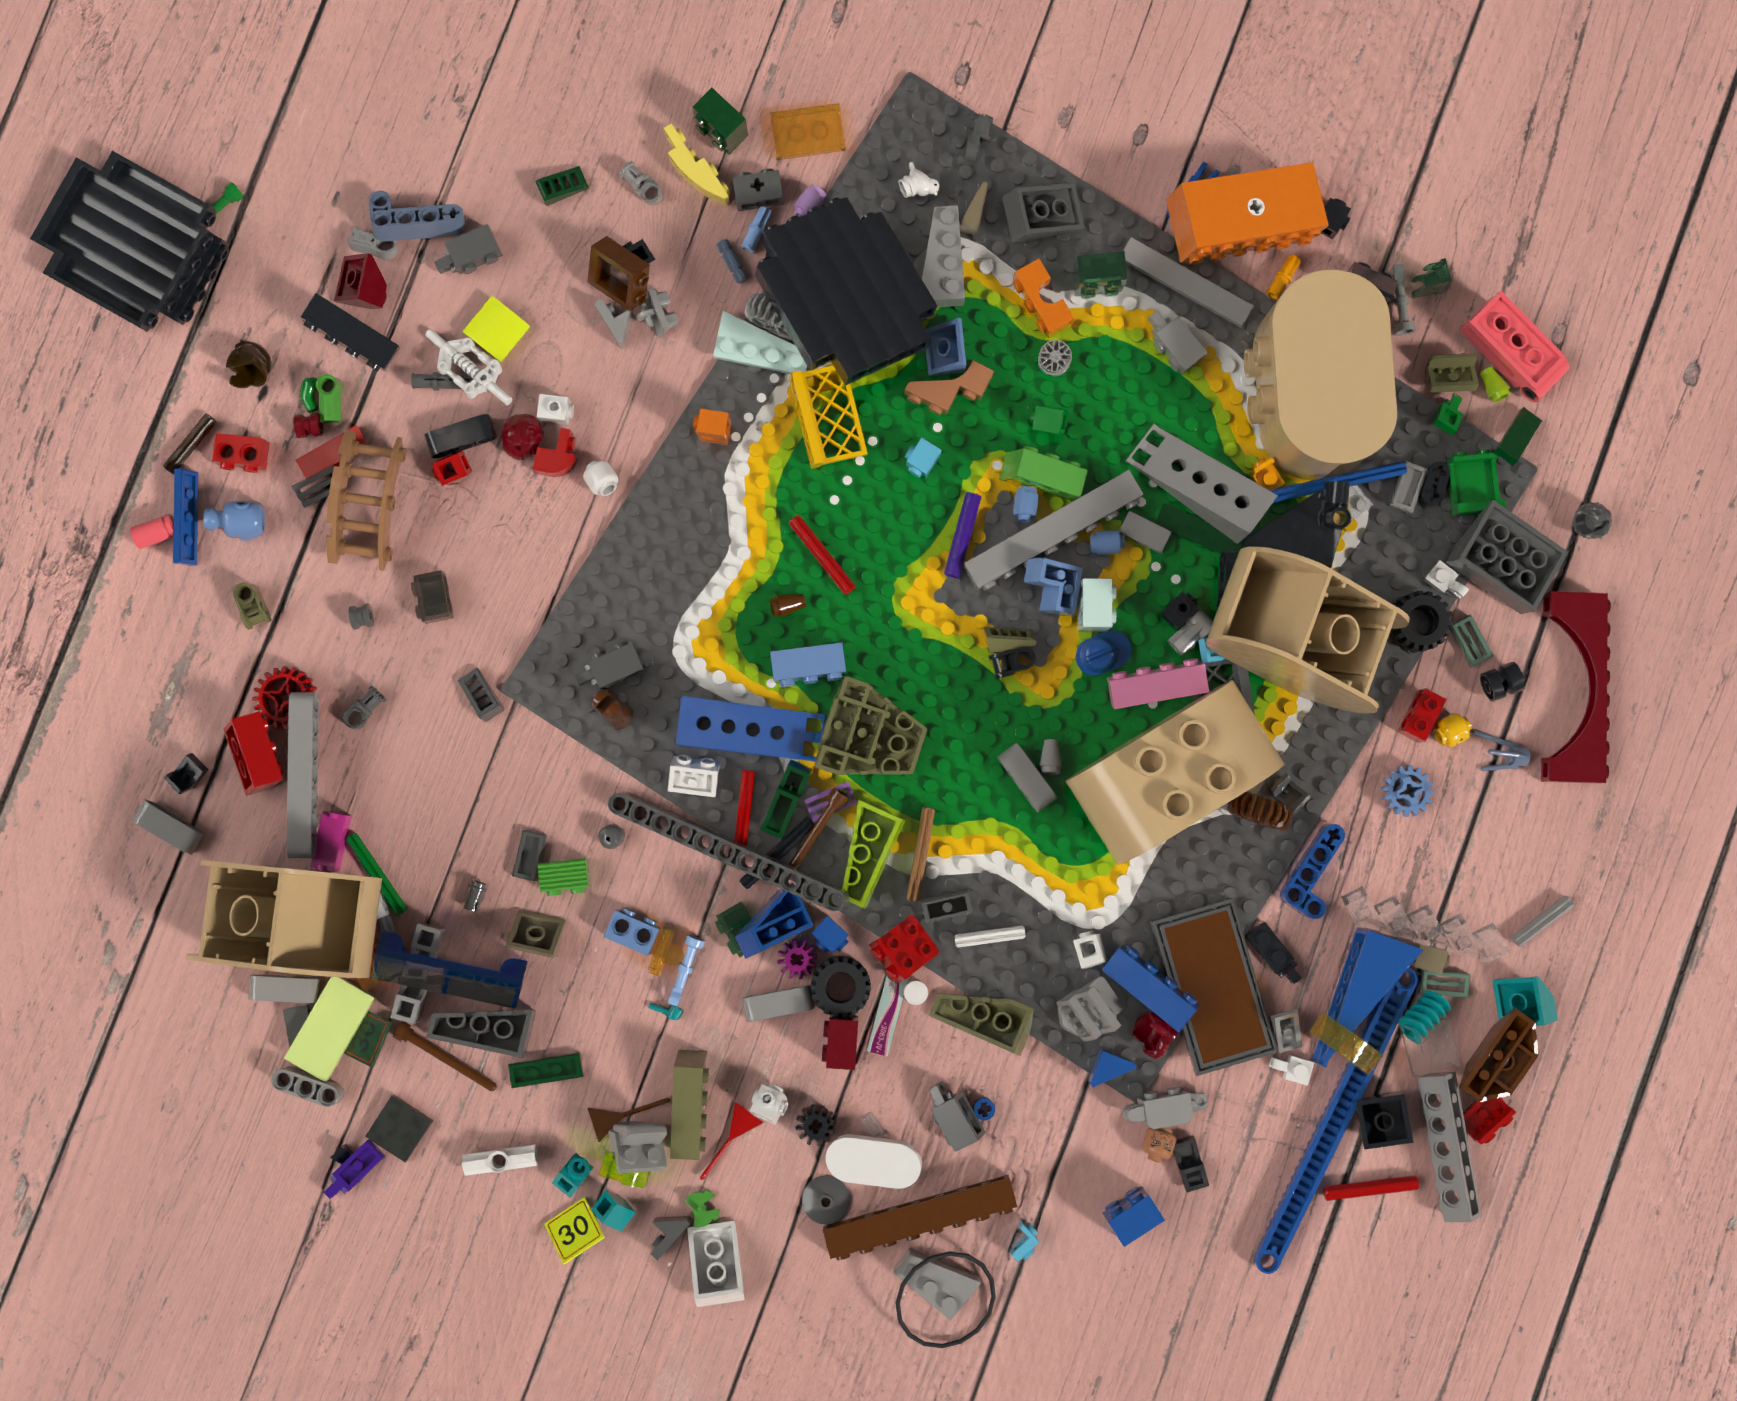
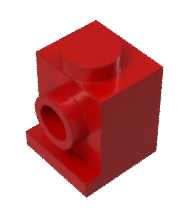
(444, 474)

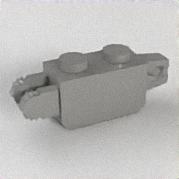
(1166, 1108)

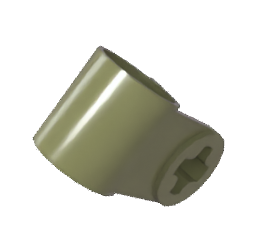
(253, 609)

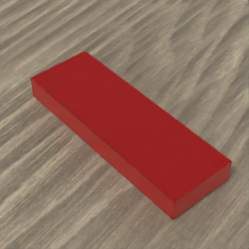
(326, 454)

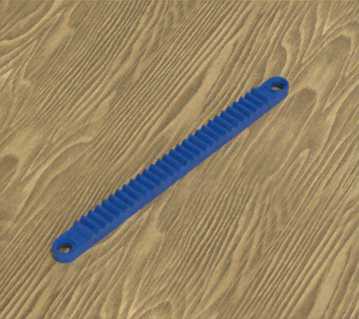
(1330, 1129)

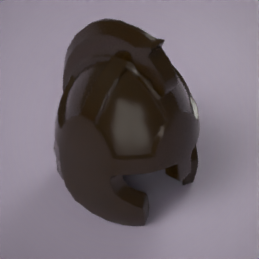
(250, 364)

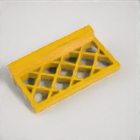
(808, 421)

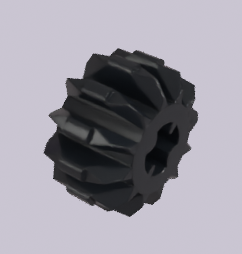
(823, 1129)

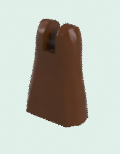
(611, 709)

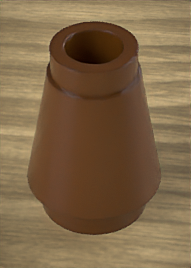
(786, 604)

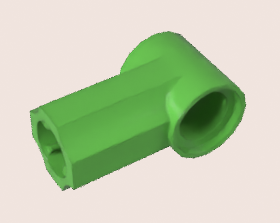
(330, 401)

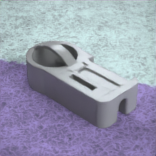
(367, 243)

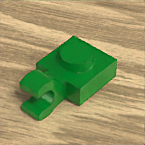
(1448, 416)

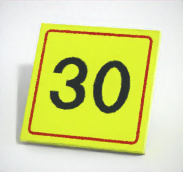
(574, 1230)

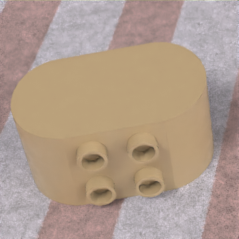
(1323, 375)
(1303, 628)
(1175, 773)
(289, 920)

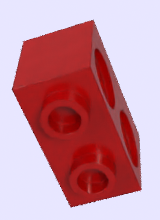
(241, 448)
(1421, 715)

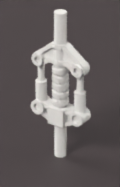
(483, 380)

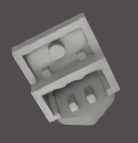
(1090, 1010)
(638, 1146)

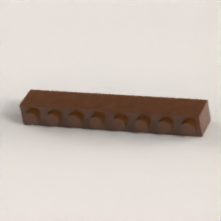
(919, 1216)

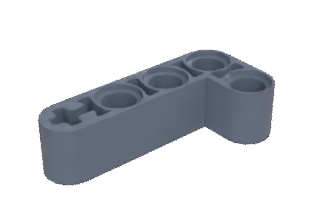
(413, 222)

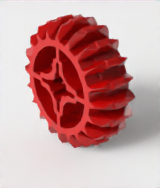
(287, 688)

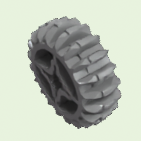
(762, 314)

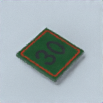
(369, 1039)

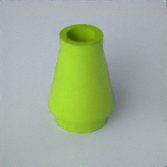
(1495, 386)

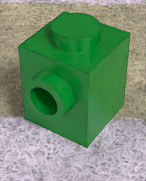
(1049, 419)

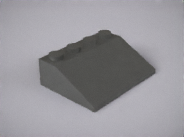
(1507, 558)

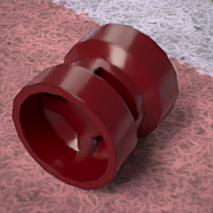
(308, 425)

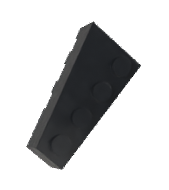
(349, 332)

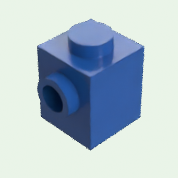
(830, 935)

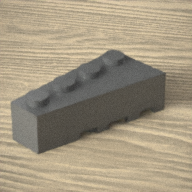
(491, 1031)

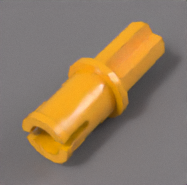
(1283, 277)

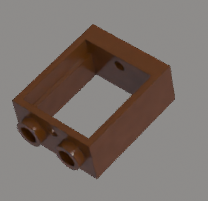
(608, 253)

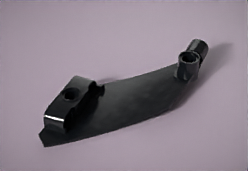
(1302, 530)

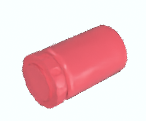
(153, 531)

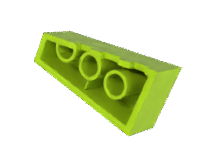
(870, 848)

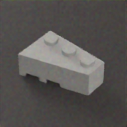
(938, 1283)

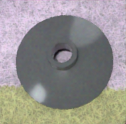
(824, 1187)

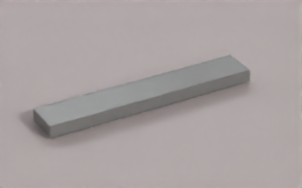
(1187, 282)

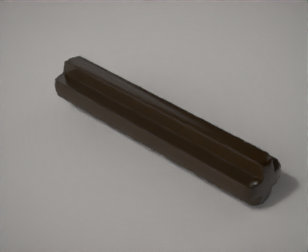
(190, 442)

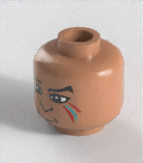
(1159, 1144)

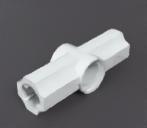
(485, 1161)

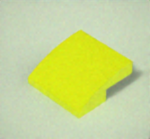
(496, 328)

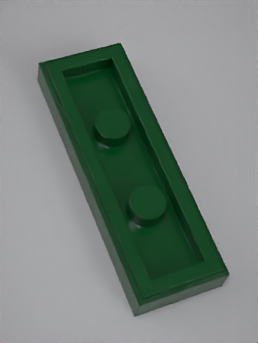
(1518, 436)
(545, 1070)

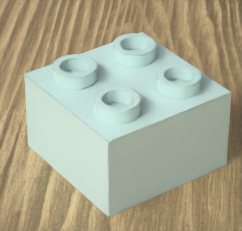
(1095, 605)

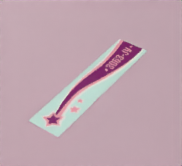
(886, 1017)

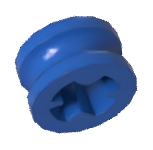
(977, 1105)

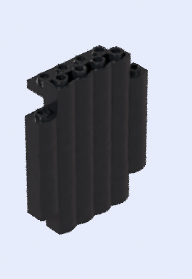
(130, 241)
(845, 290)

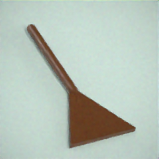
(605, 1120)

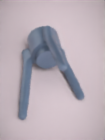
(1515, 755)

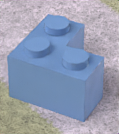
(1059, 584)

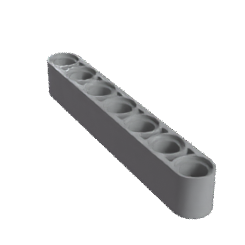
(302, 775)

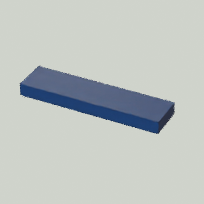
(185, 517)

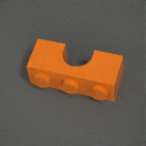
(1050, 316)

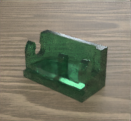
(1433, 280)

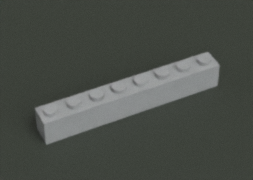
(1053, 530)

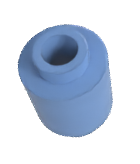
(1025, 504)
(1107, 542)

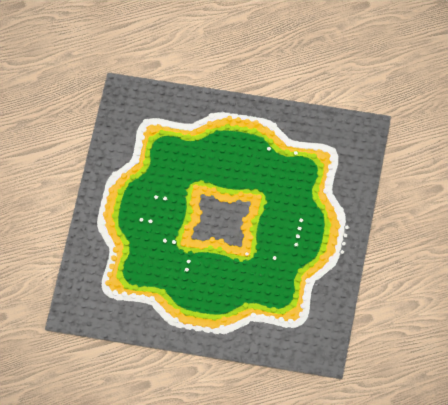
(711, 542)

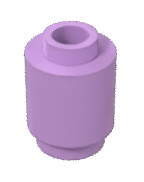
(810, 198)

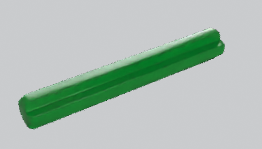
(374, 870)

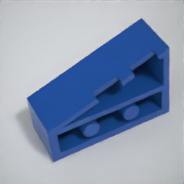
(775, 922)

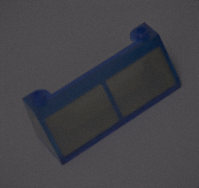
(447, 977)

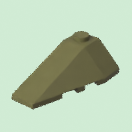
(990, 1019)

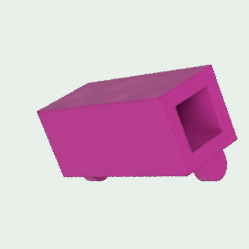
(331, 841)

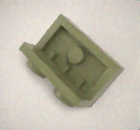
(1452, 372)

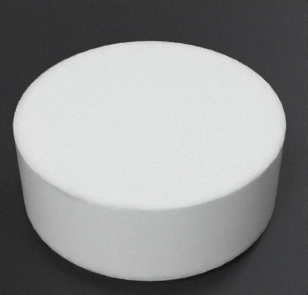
(915, 992)

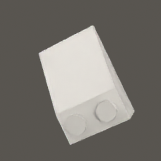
(715, 1264)

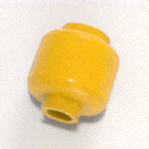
(1452, 730)

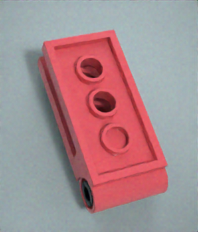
(1516, 347)

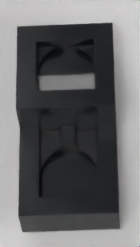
(1190, 1164)

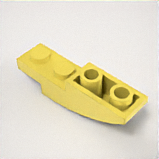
(698, 174)

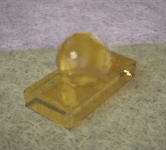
(665, 952)

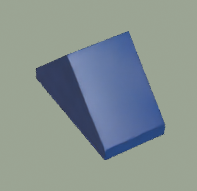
(1108, 1067)

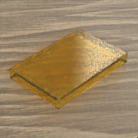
(808, 131)

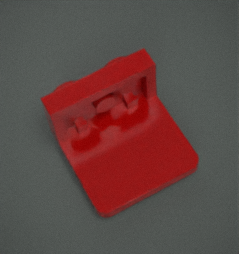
(904, 949)

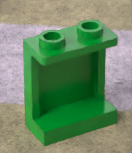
(1473, 482)

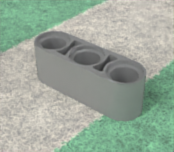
(1027, 777)
(168, 827)
(283, 988)
(778, 1003)
(296, 1087)

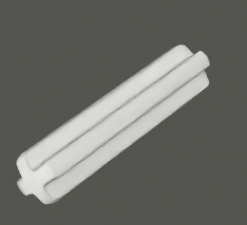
(989, 936)

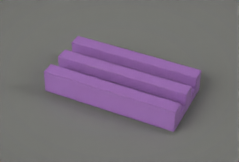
(849, 793)

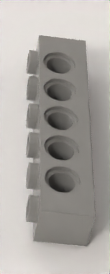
(1454, 1134)

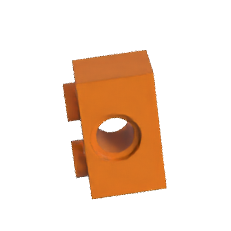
(712, 426)

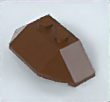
(1502, 1058)

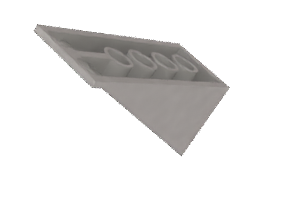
(1240, 499)

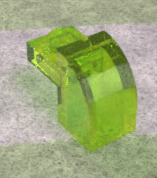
(609, 1170)

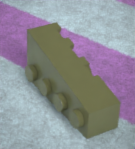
(688, 1105)

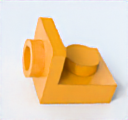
(1266, 474)

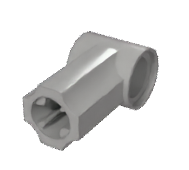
(1195, 628)

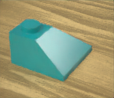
(1526, 995)

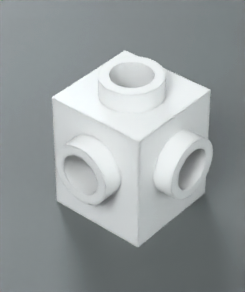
(769, 1103)

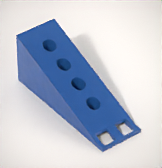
(790, 746)
(1367, 975)

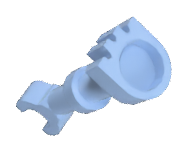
(685, 967)

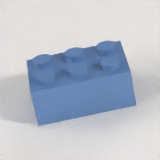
(808, 664)

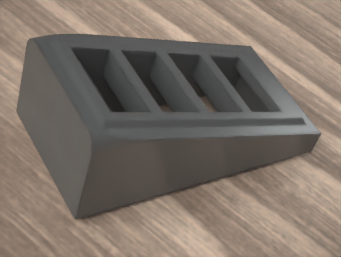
(491, 706)

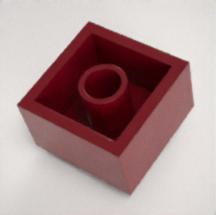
(842, 1042)

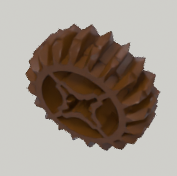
(1261, 811)

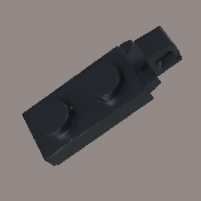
(1273, 952)

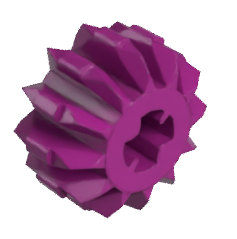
(797, 950)

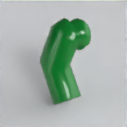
(306, 393)

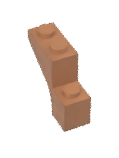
(941, 394)

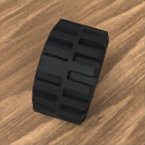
(1438, 620)
(825, 1001)

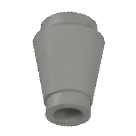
(1050, 759)

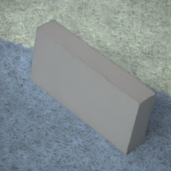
(1408, 488)
(1144, 532)

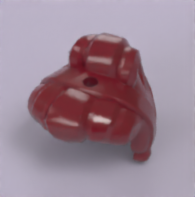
(521, 436)
(1154, 1033)

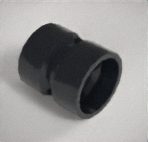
(1505, 680)

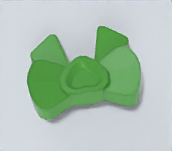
(697, 1201)

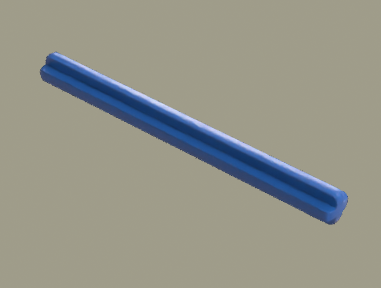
(1353, 478)

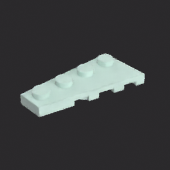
(754, 347)

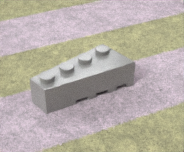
(944, 259)

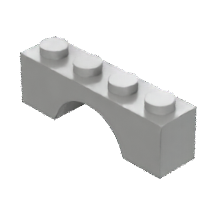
(411, 1000)

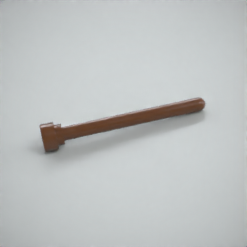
(835, 800)
(405, 1033)

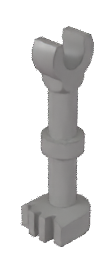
(1405, 326)

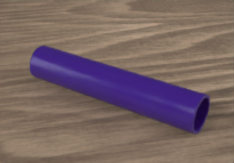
(962, 535)

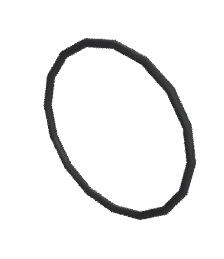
(921, 1264)

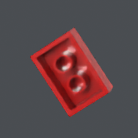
(253, 753)

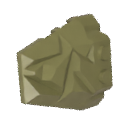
(868, 734)

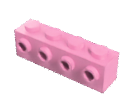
(1158, 684)

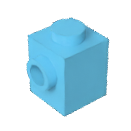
(922, 458)

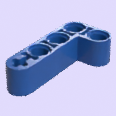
(1316, 868)

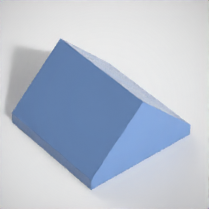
(946, 349)

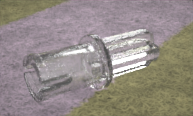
(873, 1126)

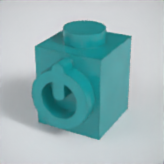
(572, 1175)

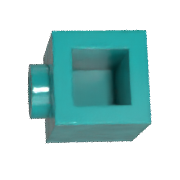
(613, 1211)

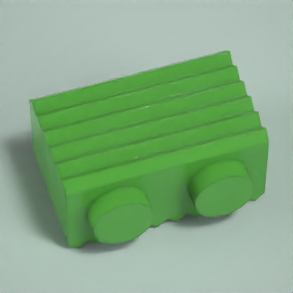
(563, 876)

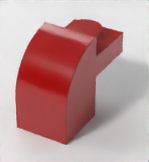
(559, 461)

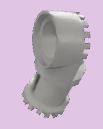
(640, 182)

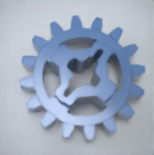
(1411, 798)

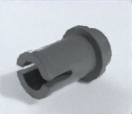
(475, 895)

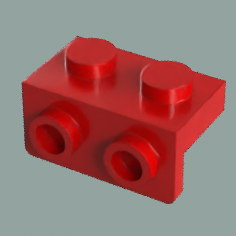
(1485, 1118)

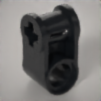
(1010, 662)

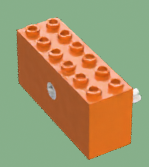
(1246, 213)

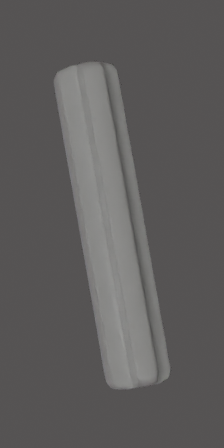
(1542, 921)

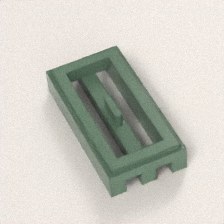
(1462, 644)
(1424, 981)

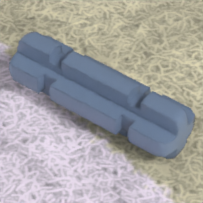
(732, 261)

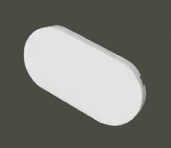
(873, 1161)

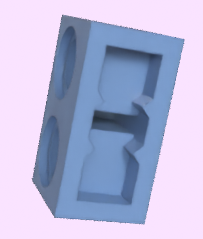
(630, 937)

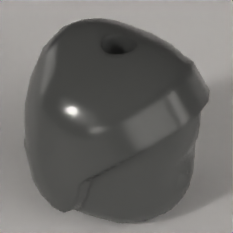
(611, 836)

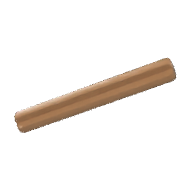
(920, 854)

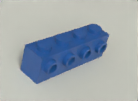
(1151, 987)

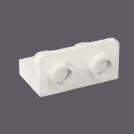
(693, 776)

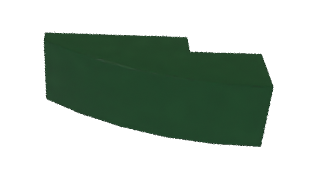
(786, 799)

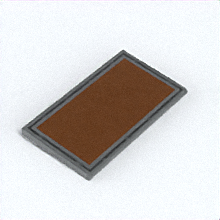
(1212, 962)

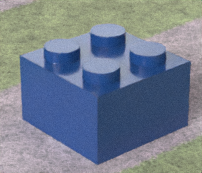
(1133, 1215)

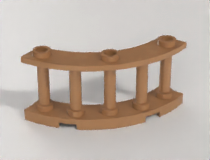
(339, 496)

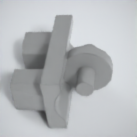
(653, 312)

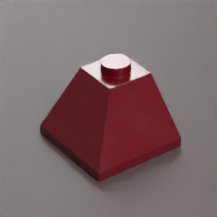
(361, 283)

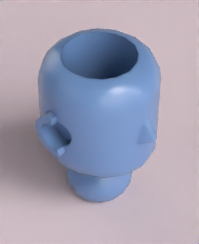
(237, 519)

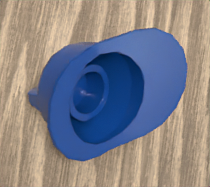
(1103, 653)

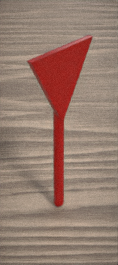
(741, 1123)

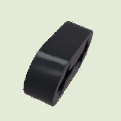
(1440, 484)

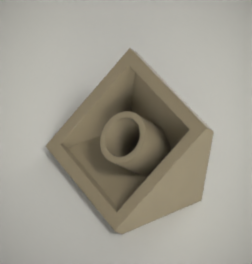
(536, 934)

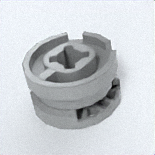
(1054, 358)

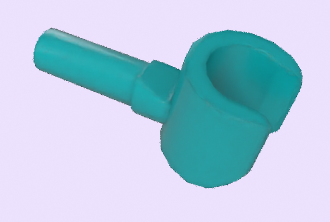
(673, 1013)

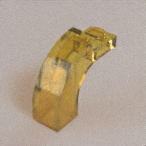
(1346, 1043)

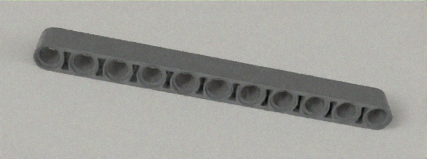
(739, 851)

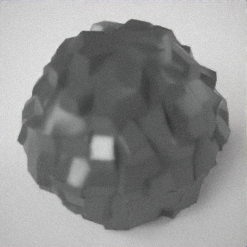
(1592, 520)

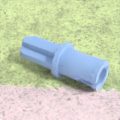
(756, 229)

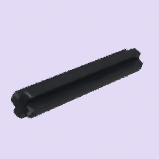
(782, 848)

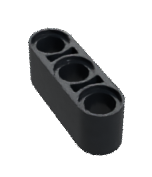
(460, 436)

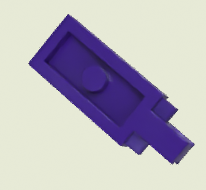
(354, 1169)

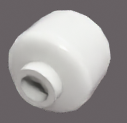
(600, 478)

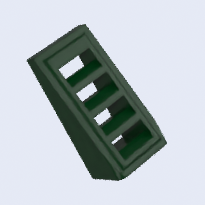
(557, 196)

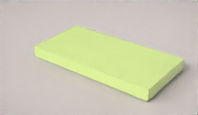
(329, 1028)

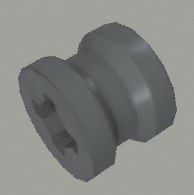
(361, 616)

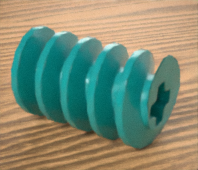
(1423, 1016)

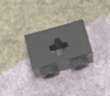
(770, 188)

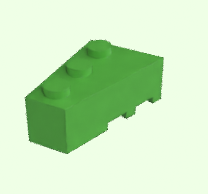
(1044, 472)

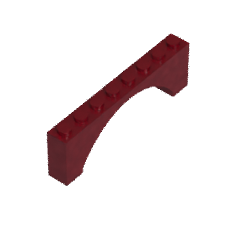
(1586, 623)

